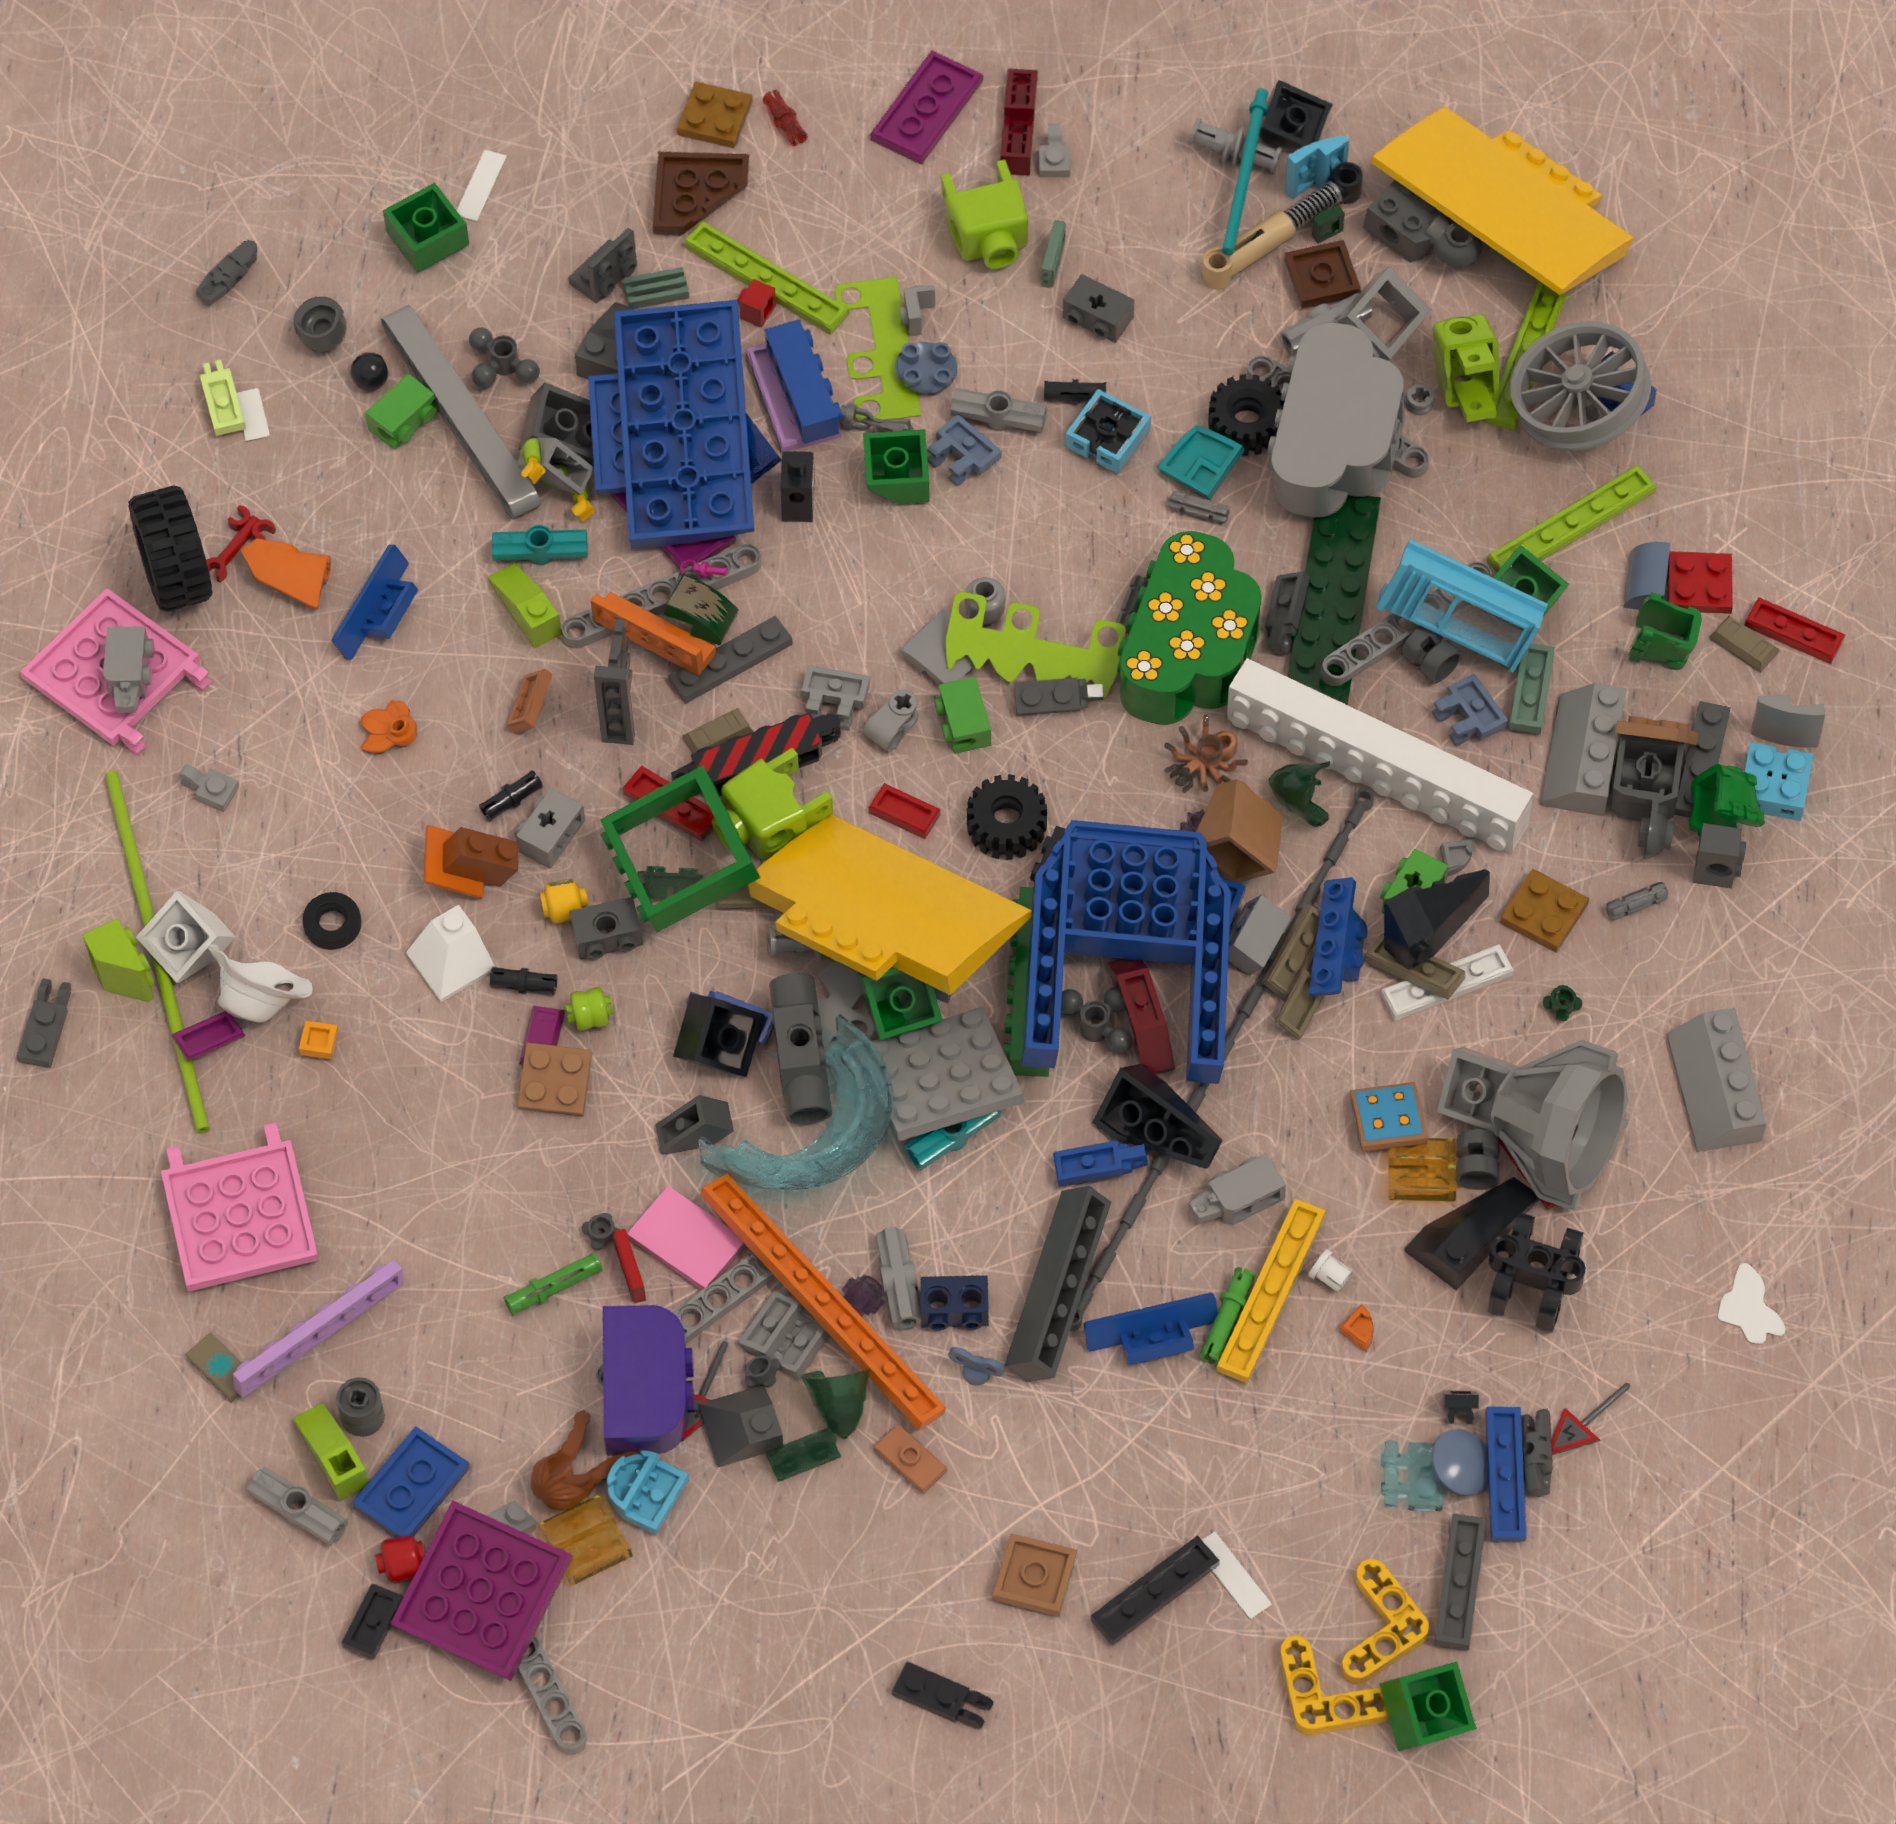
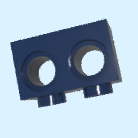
(954, 1292)

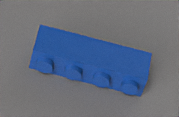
(802, 381)

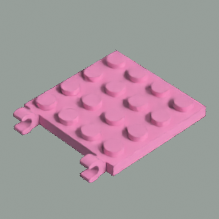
(73, 667)
(239, 1213)

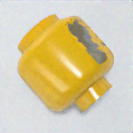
(560, 898)

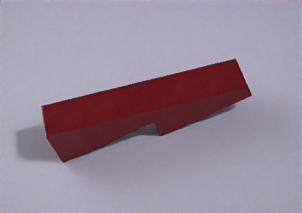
(1019, 120)

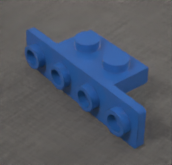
(378, 605)
(1338, 939)
(1152, 1330)

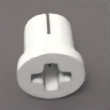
(1330, 1271)

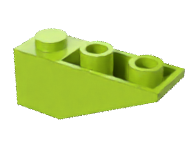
(332, 1451)

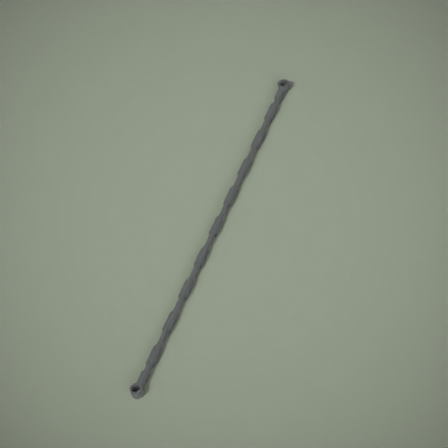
(1244, 1013)

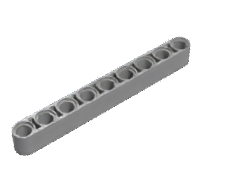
(461, 412)

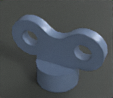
(976, 1368)

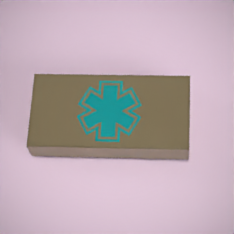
(215, 1364)

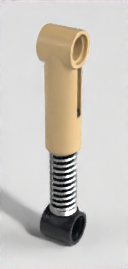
(1342, 188)

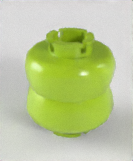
(589, 1009)

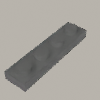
(733, 659)
(1711, 725)
(1460, 1582)

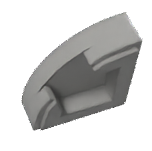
(1456, 855)

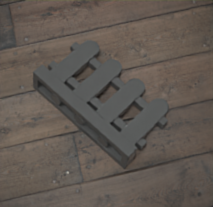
(613, 691)

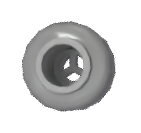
(994, 595)

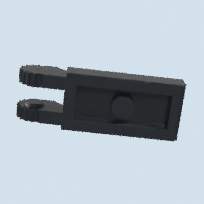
(940, 1695)

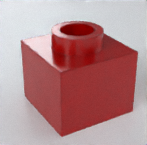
(756, 302)

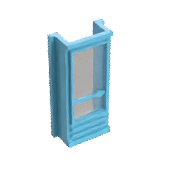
(1462, 605)

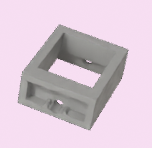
(1400, 297)

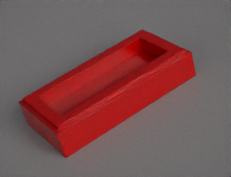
(904, 811)
(629, 1266)

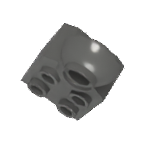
(1414, 225)

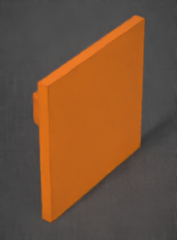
(434, 866)

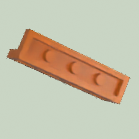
(653, 633)

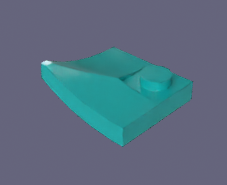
(1201, 460)

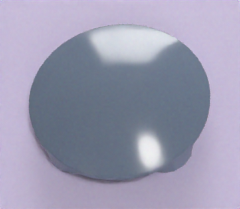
(926, 366)
(1460, 1462)

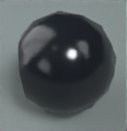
(369, 371)

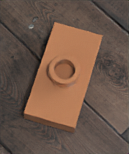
(529, 701)
(910, 1459)

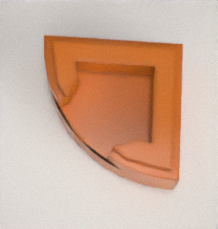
(1359, 1328)

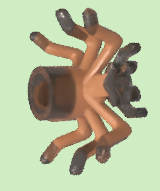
(1210, 753)

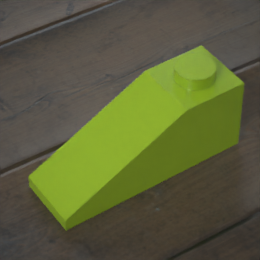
(527, 604)

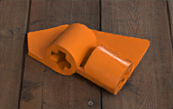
(288, 570)

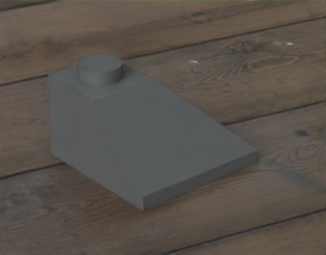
(741, 1425)

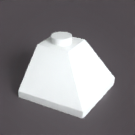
(181, 936)
(450, 954)

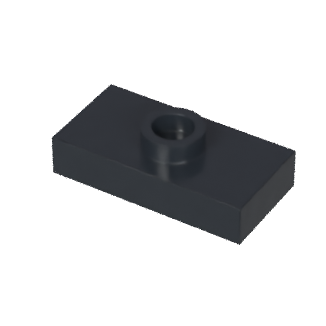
(372, 1621)

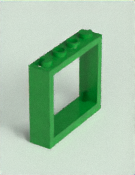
(700, 893)

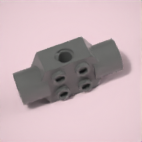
(800, 1048)

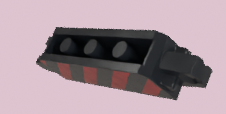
(798, 732)

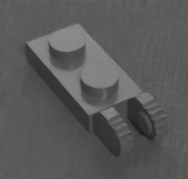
(44, 1025)

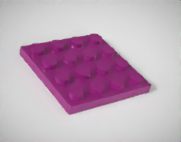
(481, 1590)

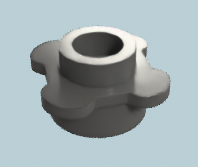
(597, 1222)
(762, 1371)

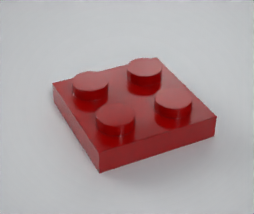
(1701, 581)

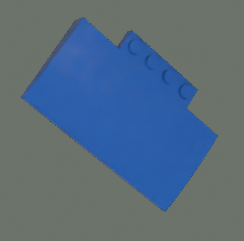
(675, 425)

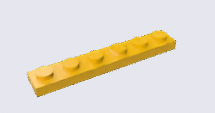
(1271, 1291)

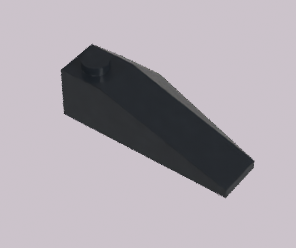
(1425, 919)
(1149, 1112)
(1462, 1238)

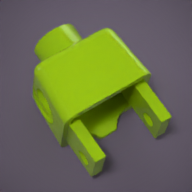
(987, 219)
(1467, 349)
(765, 808)

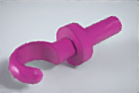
(704, 569)

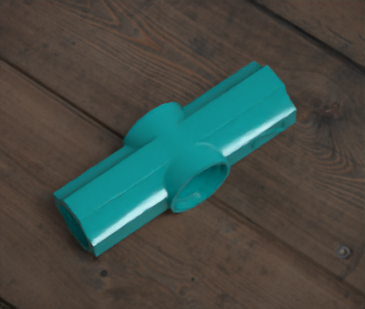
(557, 544)
(934, 1144)

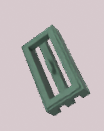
(1053, 254)
(656, 283)

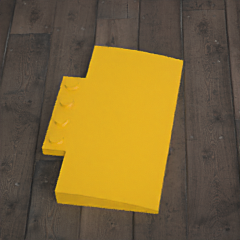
(1507, 198)
(883, 906)

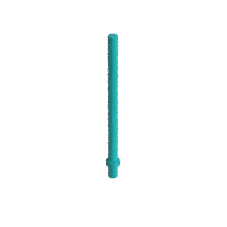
(1258, 109)

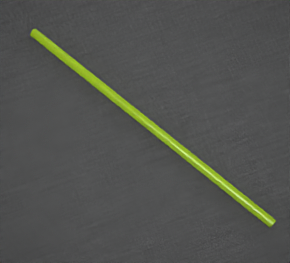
(163, 977)

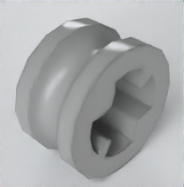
(1426, 393)

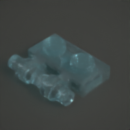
(1421, 1489)

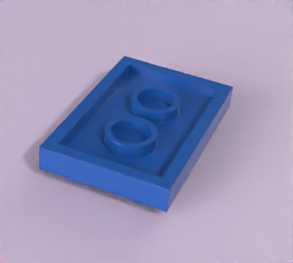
(411, 1484)

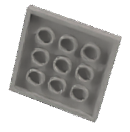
(947, 1074)

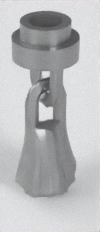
(849, 414)

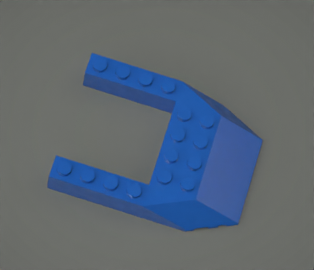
(1134, 899)

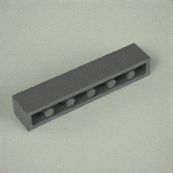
(1057, 1284)

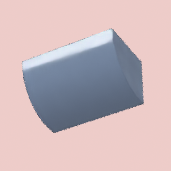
(1646, 572)

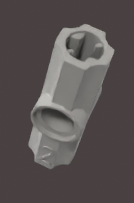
(1321, 314)
(1014, 412)
(898, 1278)
(281, 1495)

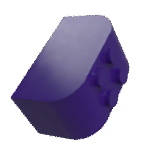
(645, 1379)

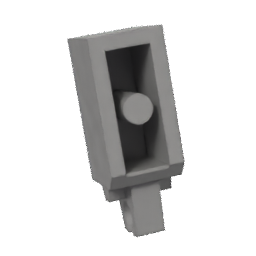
(127, 666)
(1240, 1192)

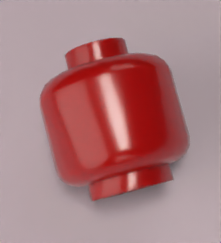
(399, 1558)

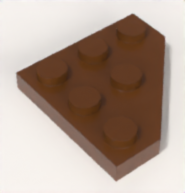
(695, 186)

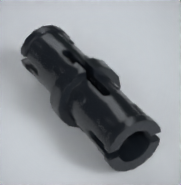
(1071, 391)
(510, 795)
(523, 980)

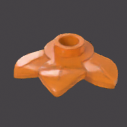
(388, 727)

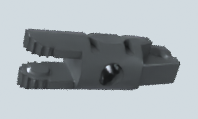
(227, 272)
(1537, 1452)

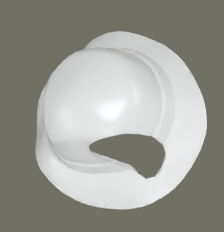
(250, 989)

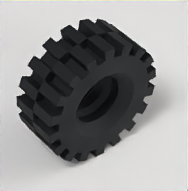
(1245, 396)
(1006, 837)

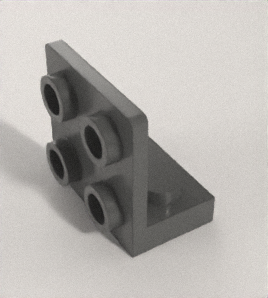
(606, 267)

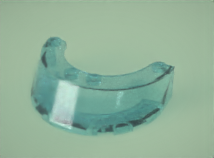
(850, 1139)

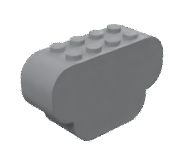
(1335, 422)

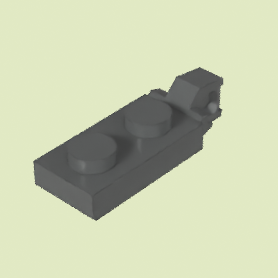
(1285, 610)
(1054, 695)

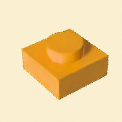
(318, 1040)

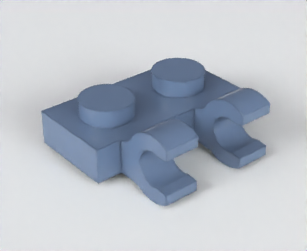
(968, 444)
(1475, 705)

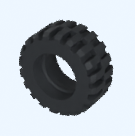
(170, 548)

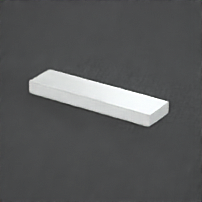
(1480, 971)

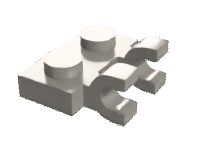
(834, 687)

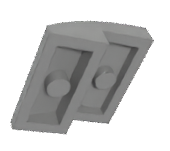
(928, 651)
(1787, 724)
(785, 1333)

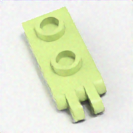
(222, 399)

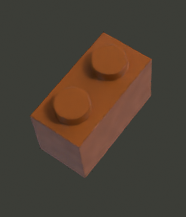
(480, 856)

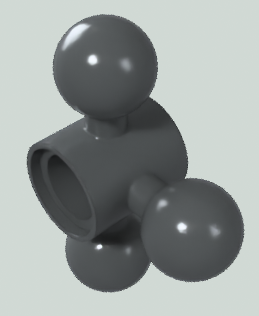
(484, 374)
(1118, 1039)

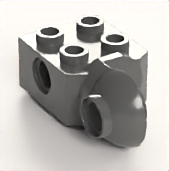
(1648, 788)

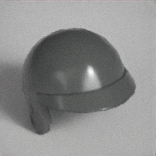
(320, 323)

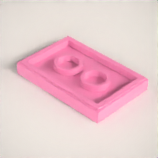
(686, 1238)

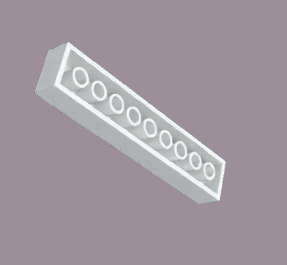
(1379, 756)

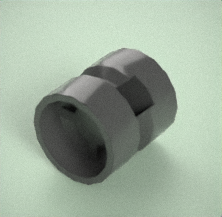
(1434, 655)
(1477, 1159)
(360, 1406)

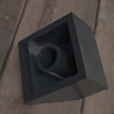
(718, 1035)

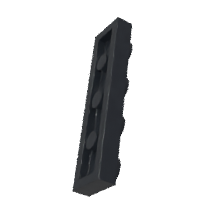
(1155, 1590)

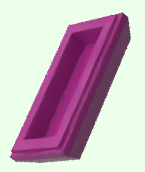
(543, 1027)
(207, 1035)

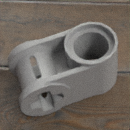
(892, 720)

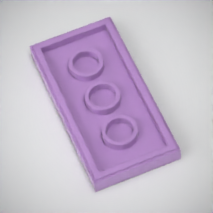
(775, 401)

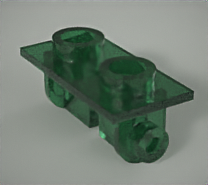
(658, 880)
(803, 1454)

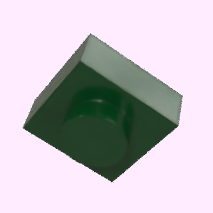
(1327, 223)

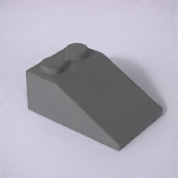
(598, 349)
(560, 416)

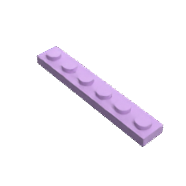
(325, 1323)

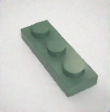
(1532, 689)

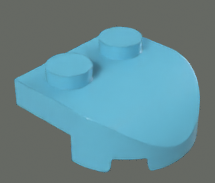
(645, 1489)

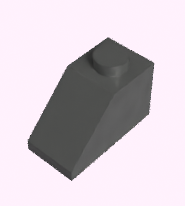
(691, 1122)

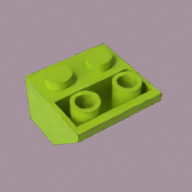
(118, 962)

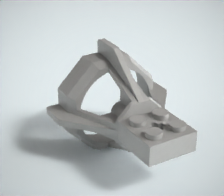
(1538, 1110)

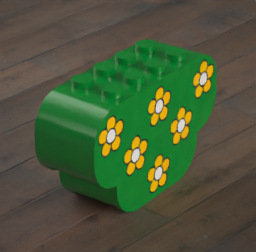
(1189, 631)

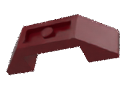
(1144, 1014)

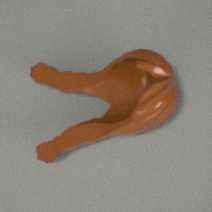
(553, 1475)

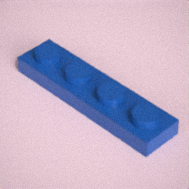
(1505, 1474)

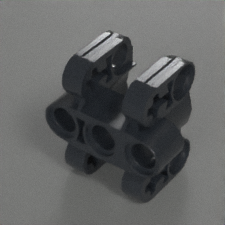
(1550, 1278)

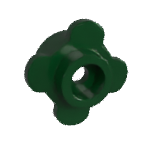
(1565, 994)

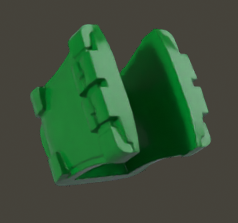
(1652, 644)
(1723, 798)

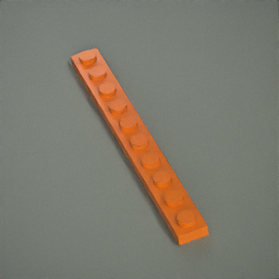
(823, 1301)

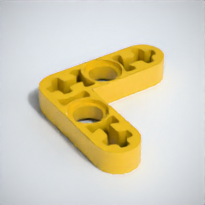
(1395, 1619)
(1315, 1702)

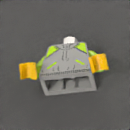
(557, 468)

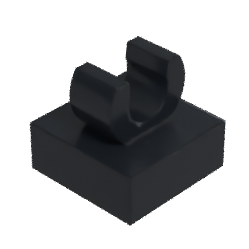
(1460, 1400)

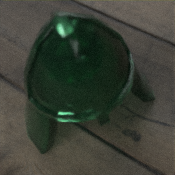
(1295, 787)
(838, 1399)

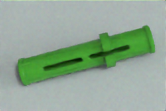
(517, 1301)
(1232, 1303)

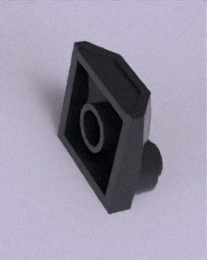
(1293, 117)

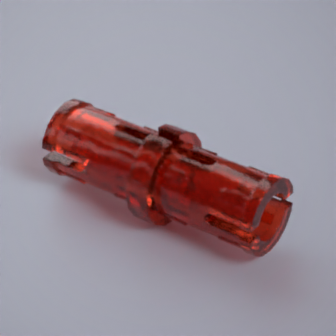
(785, 118)

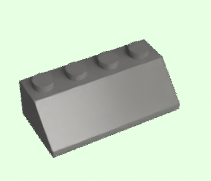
(1583, 749)
(1717, 1081)

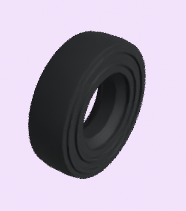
(332, 902)

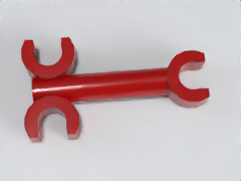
(245, 528)

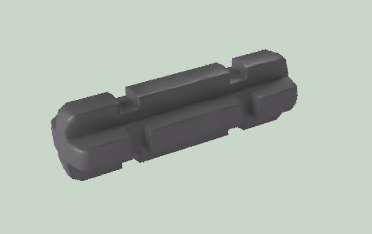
(1199, 507)
(1130, 600)
(1637, 900)

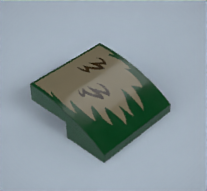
(701, 607)

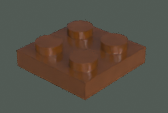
(1322, 273)

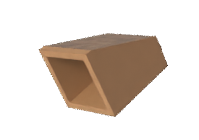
(1241, 832)

